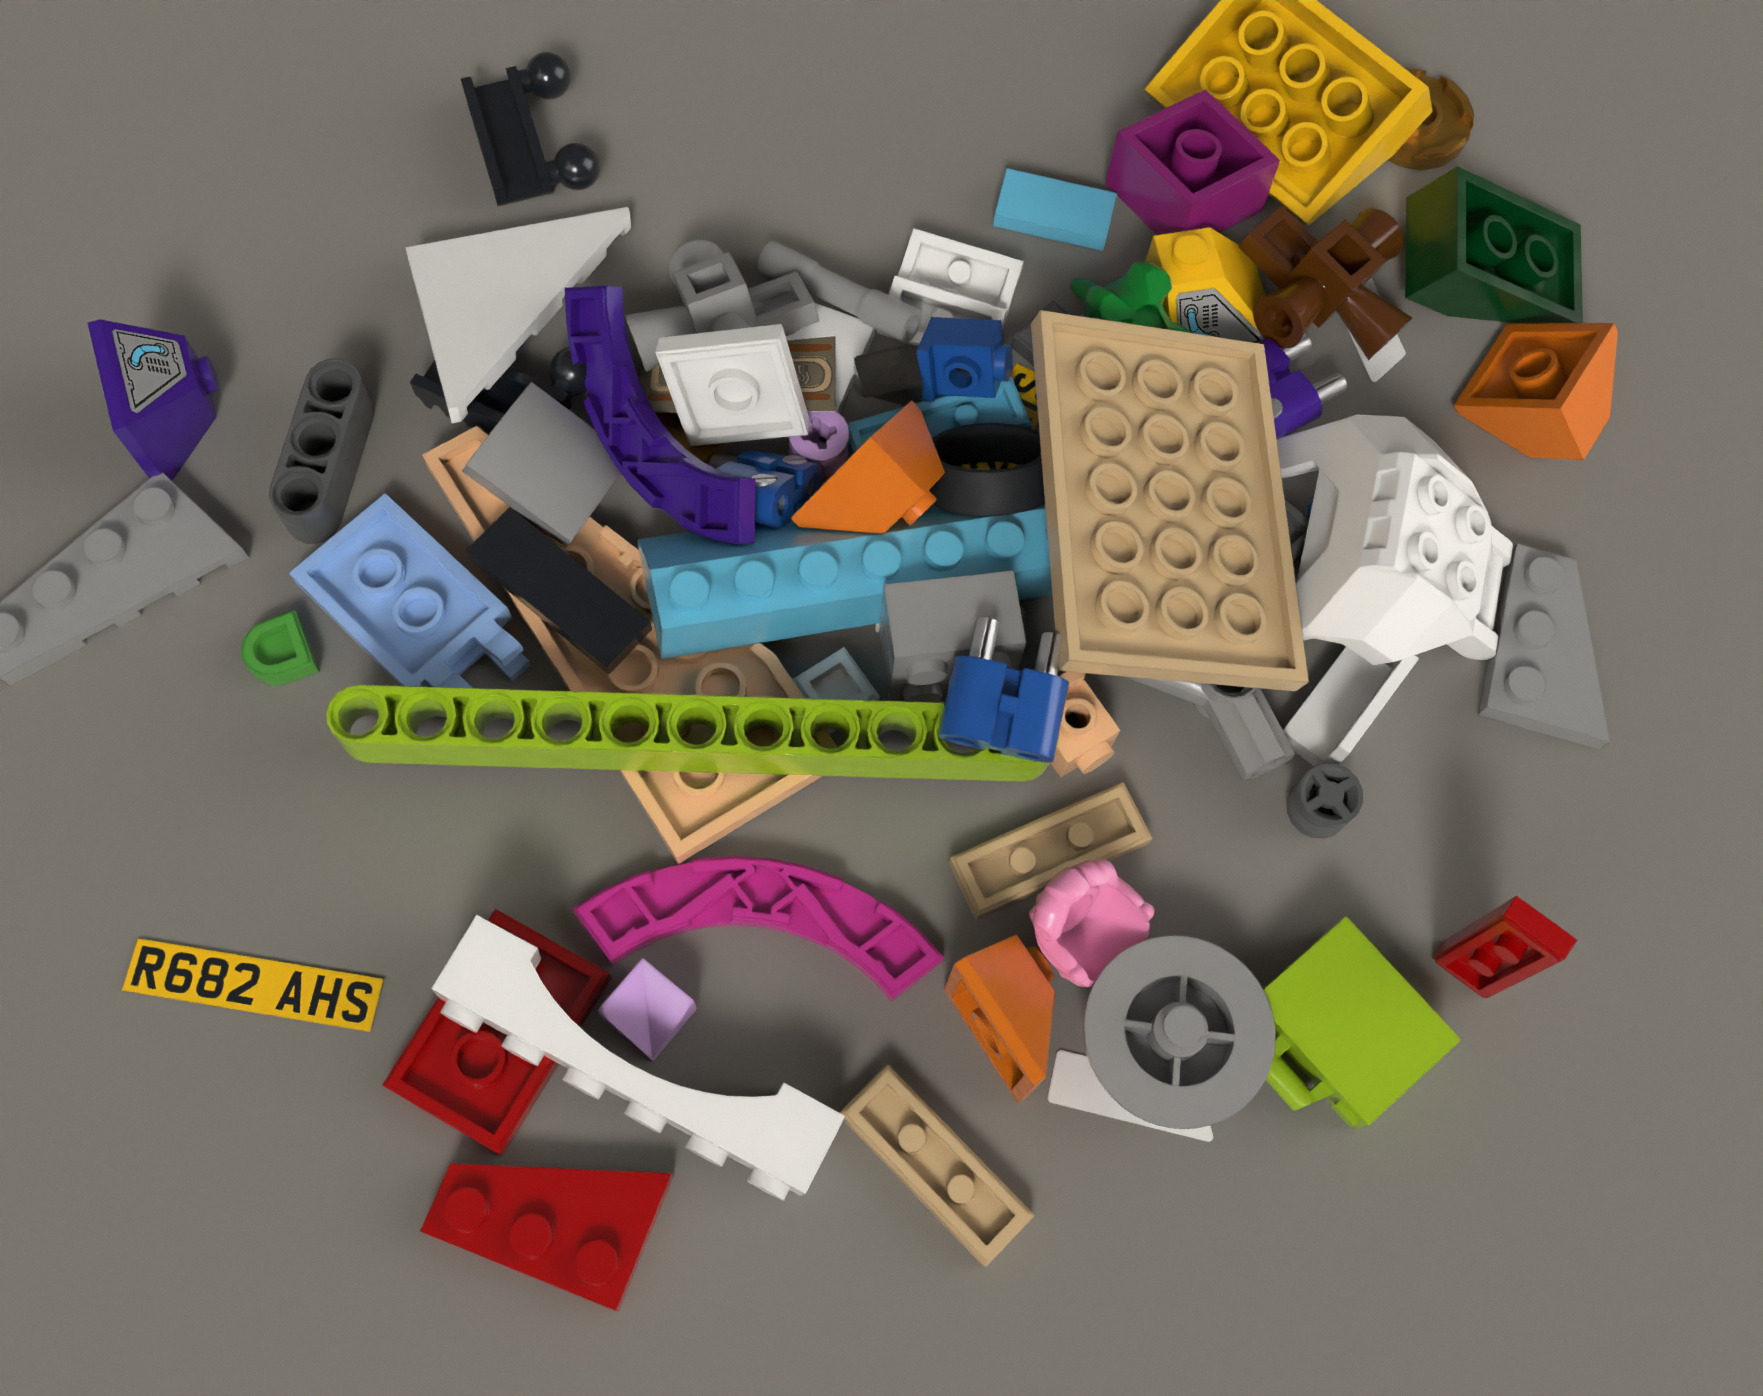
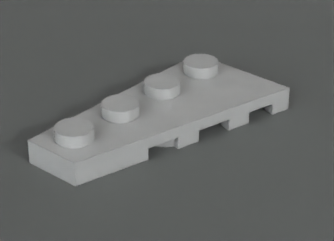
(121, 564)

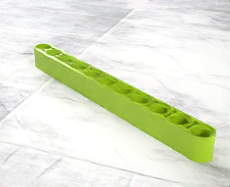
(661, 749)

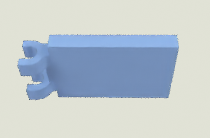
(408, 600)

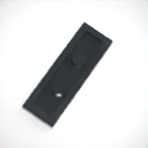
(559, 590)

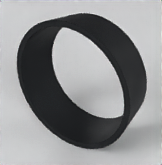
(989, 491)

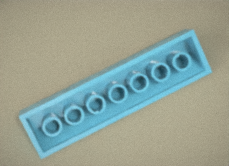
(823, 580)

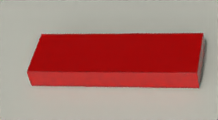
(1504, 948)

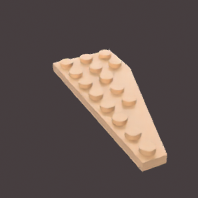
(683, 806)

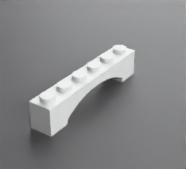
(775, 1135)

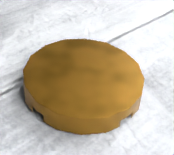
(1441, 137)

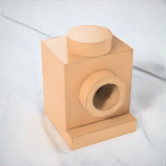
(1087, 746)

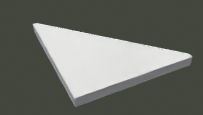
(497, 289)

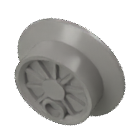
(1179, 1032)

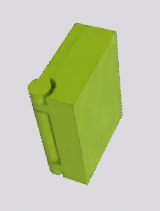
(1351, 1028)

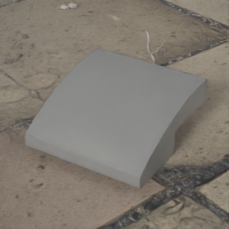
(544, 464)

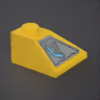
(1210, 283)

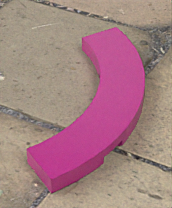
(766, 896)

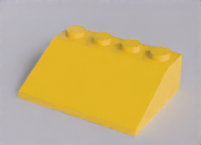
(1304, 90)

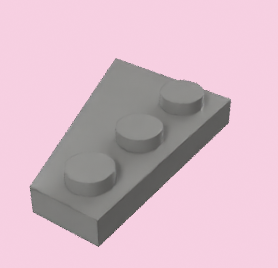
(1544, 653)

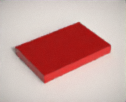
(469, 1075)

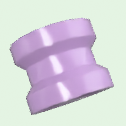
(829, 454)

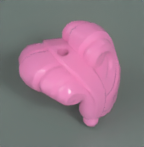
(1088, 920)

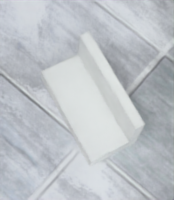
(1343, 707)

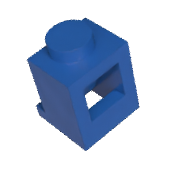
(963, 358)

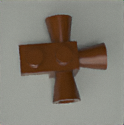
(1325, 278)

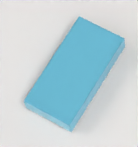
(1054, 209)

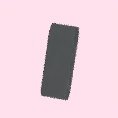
(315, 426)

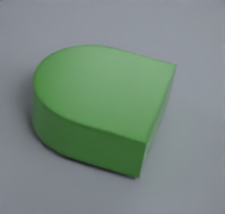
(279, 650)

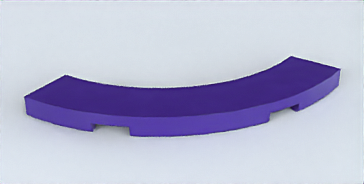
(635, 438)

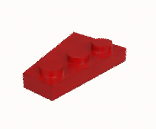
(552, 1223)

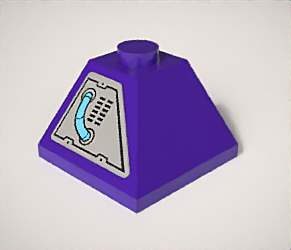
(154, 393)

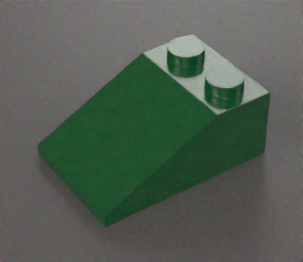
(1490, 254)

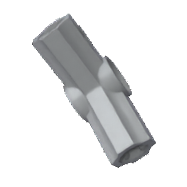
(1241, 720)

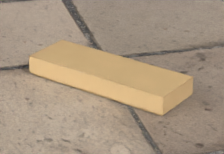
(1031, 855)
(936, 1166)

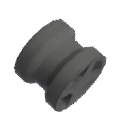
(1335, 790)

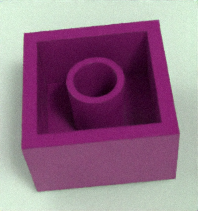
(1191, 168)

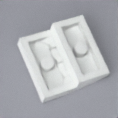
(954, 281)

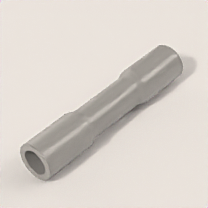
(869, 305)

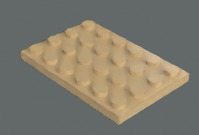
(1164, 506)

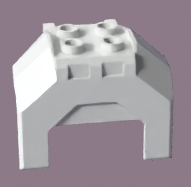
(1393, 543)

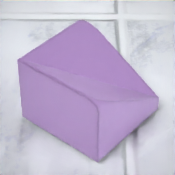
(647, 1009)

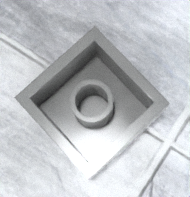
(935, 621)

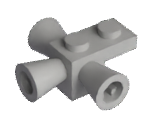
(719, 301)

